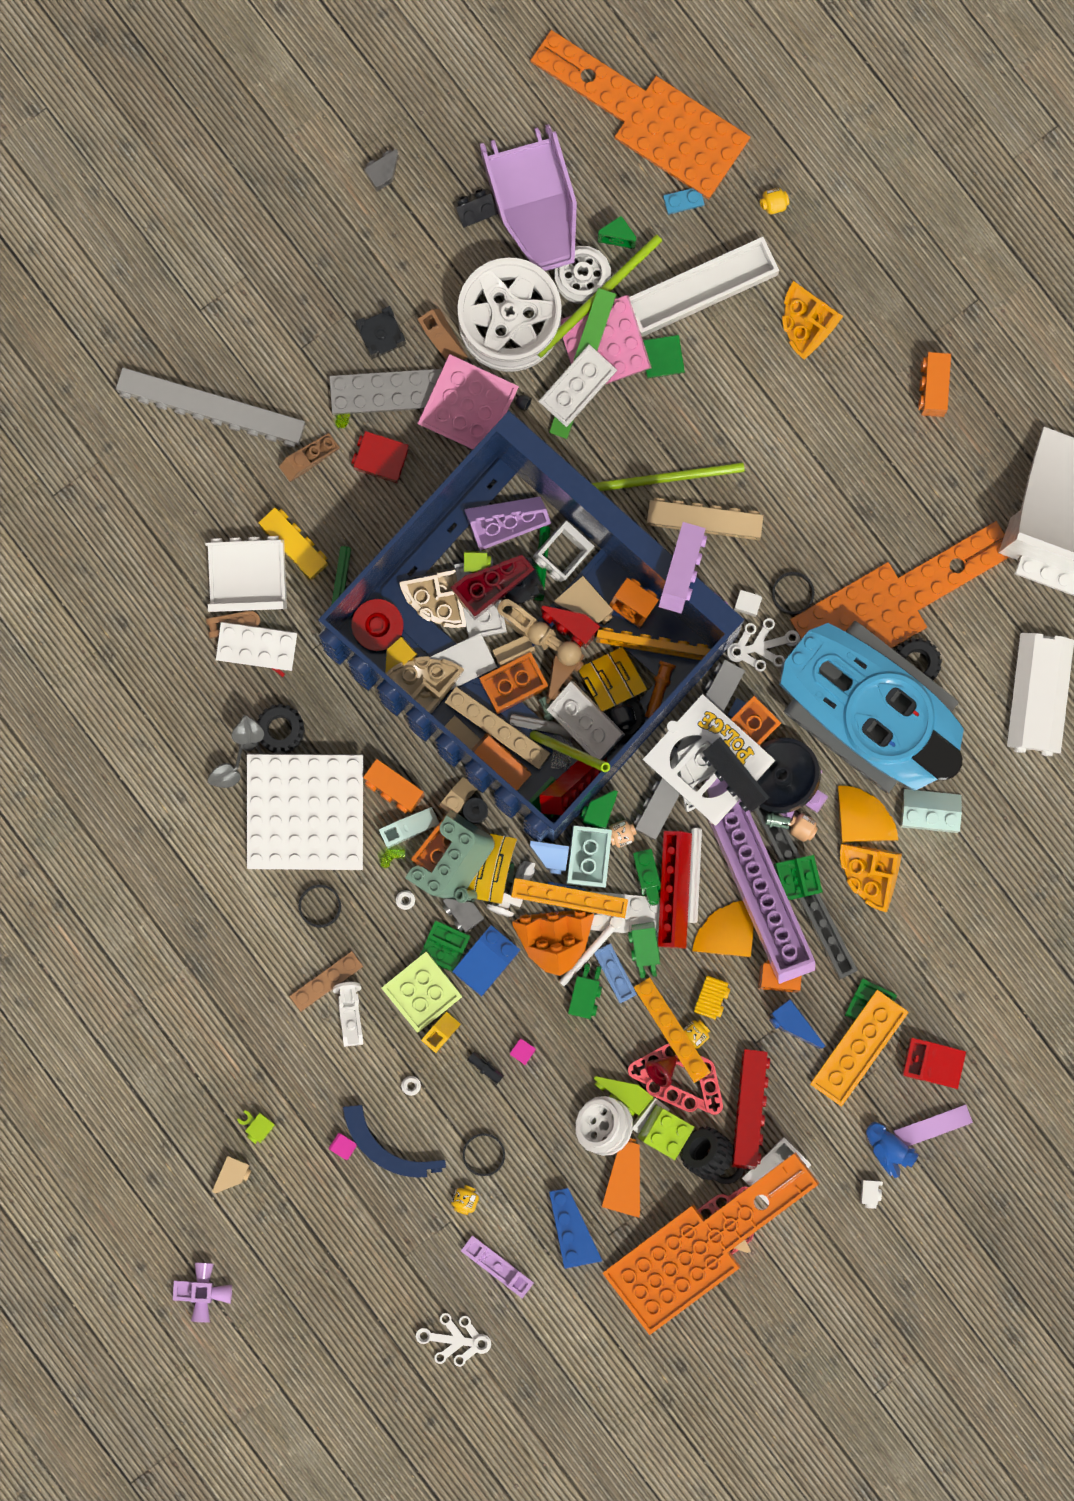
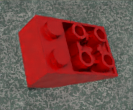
(576, 625)
(933, 1063)

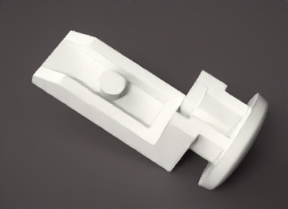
(525, 872)
(349, 1012)

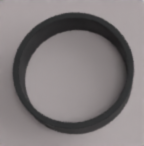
(793, 574)
(319, 886)
(467, 1143)

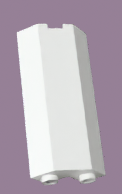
(1040, 693)

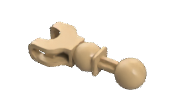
(539, 633)

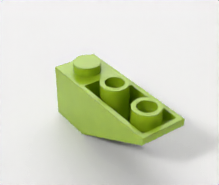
(629, 1094)

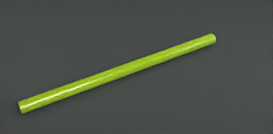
(609, 285)
(669, 477)
(570, 751)

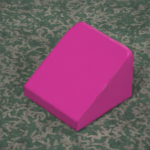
(522, 1051)
(342, 1146)

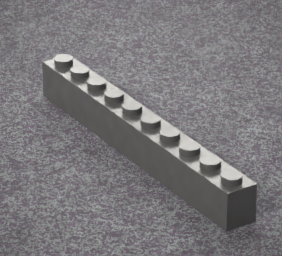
(812, 905)

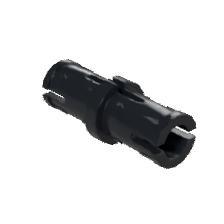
(485, 1067)

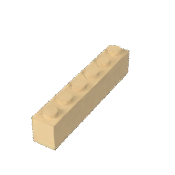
(714, 519)
(498, 727)

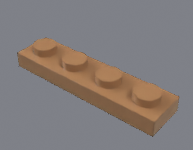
(326, 981)

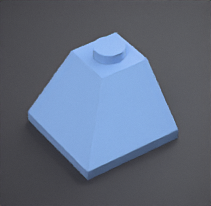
(551, 856)

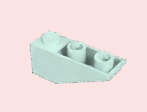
(408, 827)

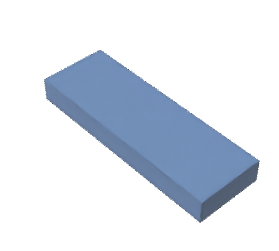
(615, 973)

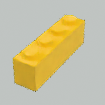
(297, 547)

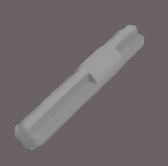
(538, 724)

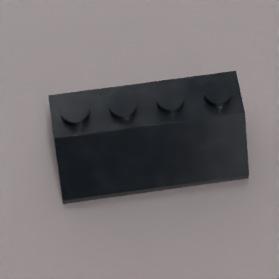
(734, 773)

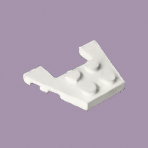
(694, 770)

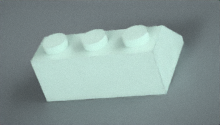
(931, 811)
(588, 857)

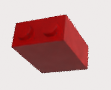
(380, 457)

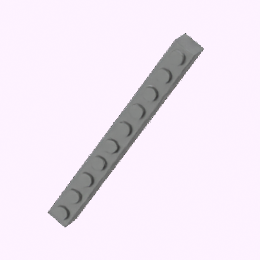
(211, 407)
(665, 795)

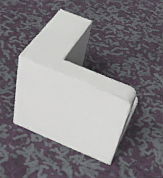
(748, 603)

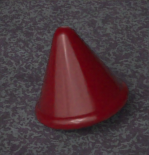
(661, 1070)

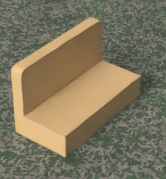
(513, 650)
(462, 732)

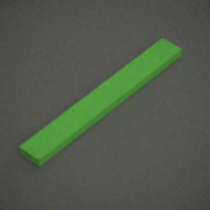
(591, 335)

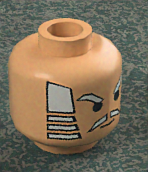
(803, 827)
(622, 833)

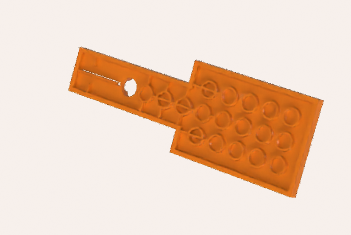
(657, 122)
(891, 604)
(694, 1254)

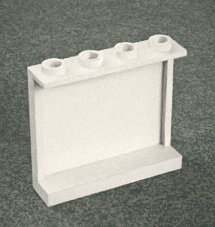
(247, 574)

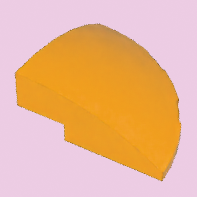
(807, 320)
(863, 817)
(871, 873)
(726, 932)

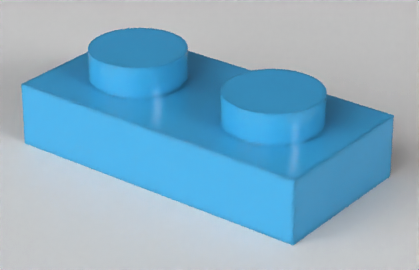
(683, 201)

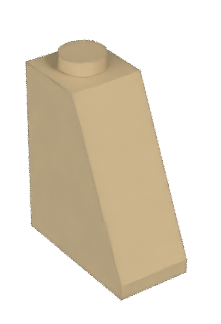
(585, 600)

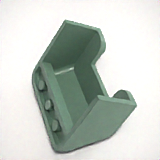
(460, 861)

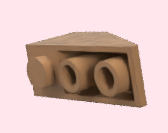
(441, 334)
(308, 457)
(560, 676)

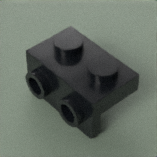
(475, 207)

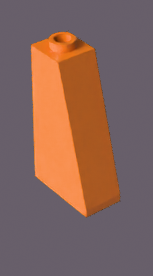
(624, 1181)

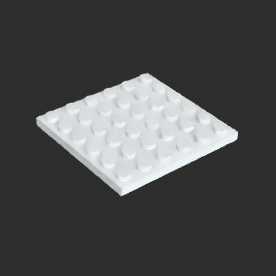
(305, 811)

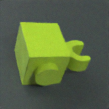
(476, 561)
(258, 1128)

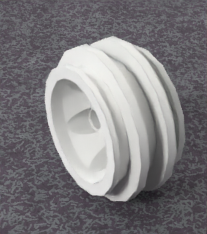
(565, 285)
(615, 1125)

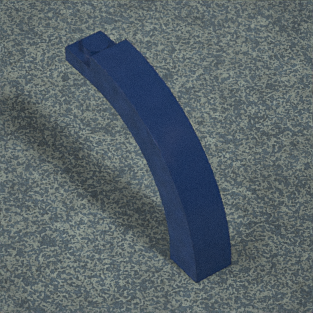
(369, 1146)

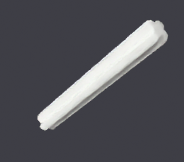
(694, 875)

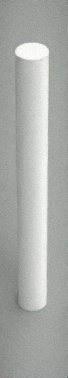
(588, 953)

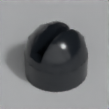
(523, 402)

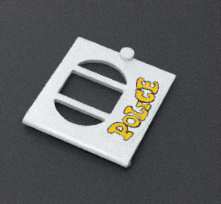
(710, 723)

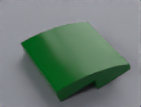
(799, 877)
(445, 945)
(862, 996)

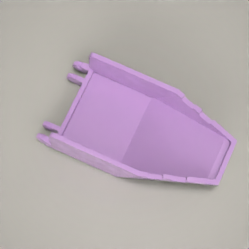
(535, 199)

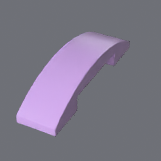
(934, 1126)
(497, 1266)

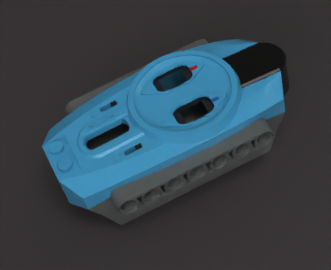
(872, 708)

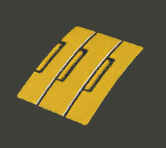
(612, 679)
(492, 876)

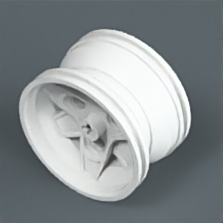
(517, 300)

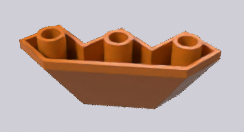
(555, 938)

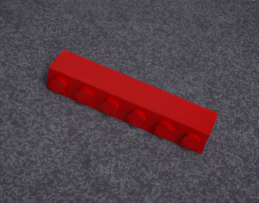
(567, 788)
(674, 889)
(749, 1109)

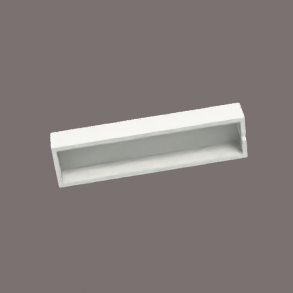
(703, 286)

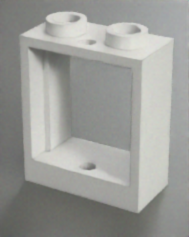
(576, 538)

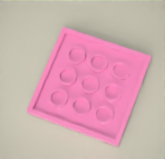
(620, 343)
(466, 402)

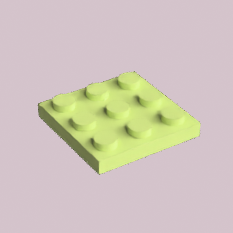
(422, 992)

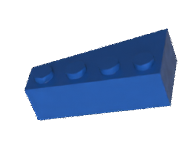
(573, 1236)

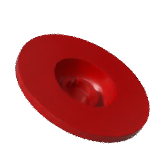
(377, 624)

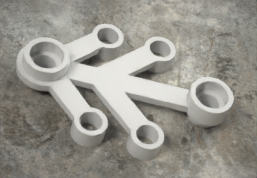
(760, 646)
(456, 1340)

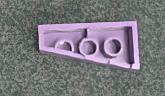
(506, 520)
(682, 567)

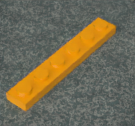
(569, 898)
(672, 1030)

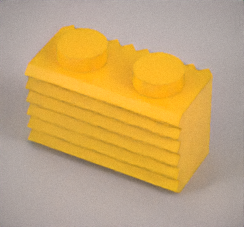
(711, 998)

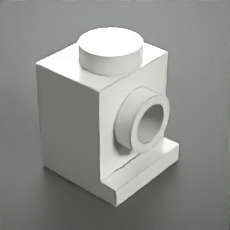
(870, 1193)

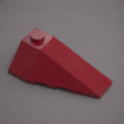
(486, 587)

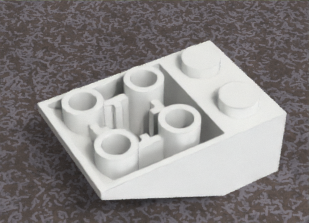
(774, 1157)

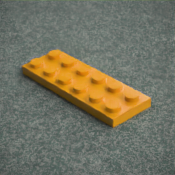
(645, 643)
(859, 1047)

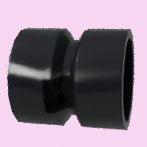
(475, 811)

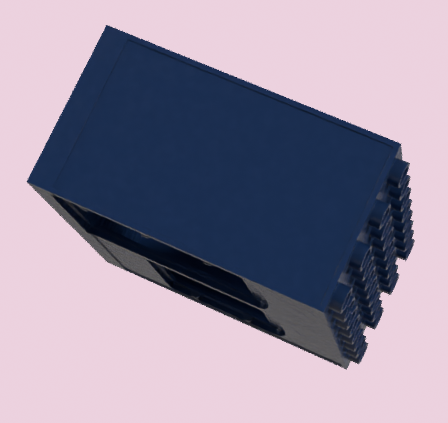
(624, 554)

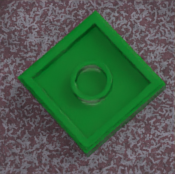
(664, 356)

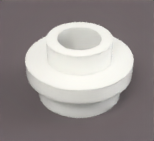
(405, 893)
(411, 1079)

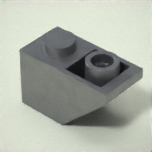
(383, 170)
(465, 913)

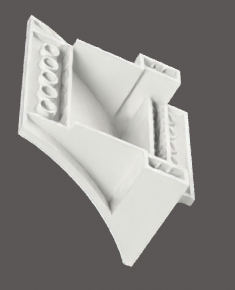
(1045, 524)

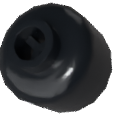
(623, 716)

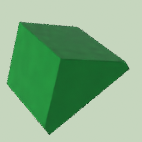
(617, 234)

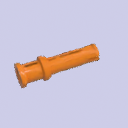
(662, 681)

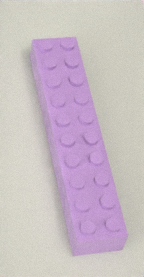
(763, 895)

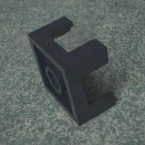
(381, 333)
(528, 588)

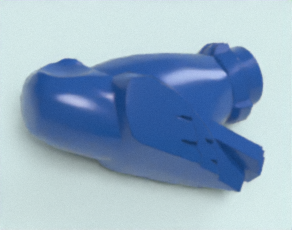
(890, 1149)

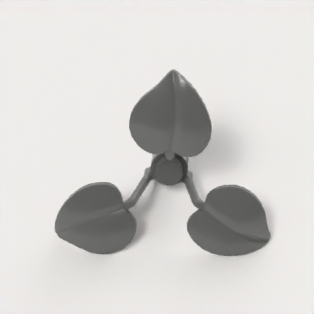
(247, 735)

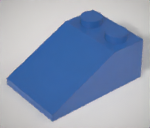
(486, 960)
(792, 1022)

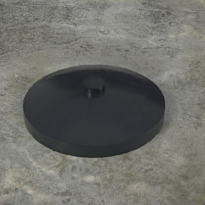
(791, 777)

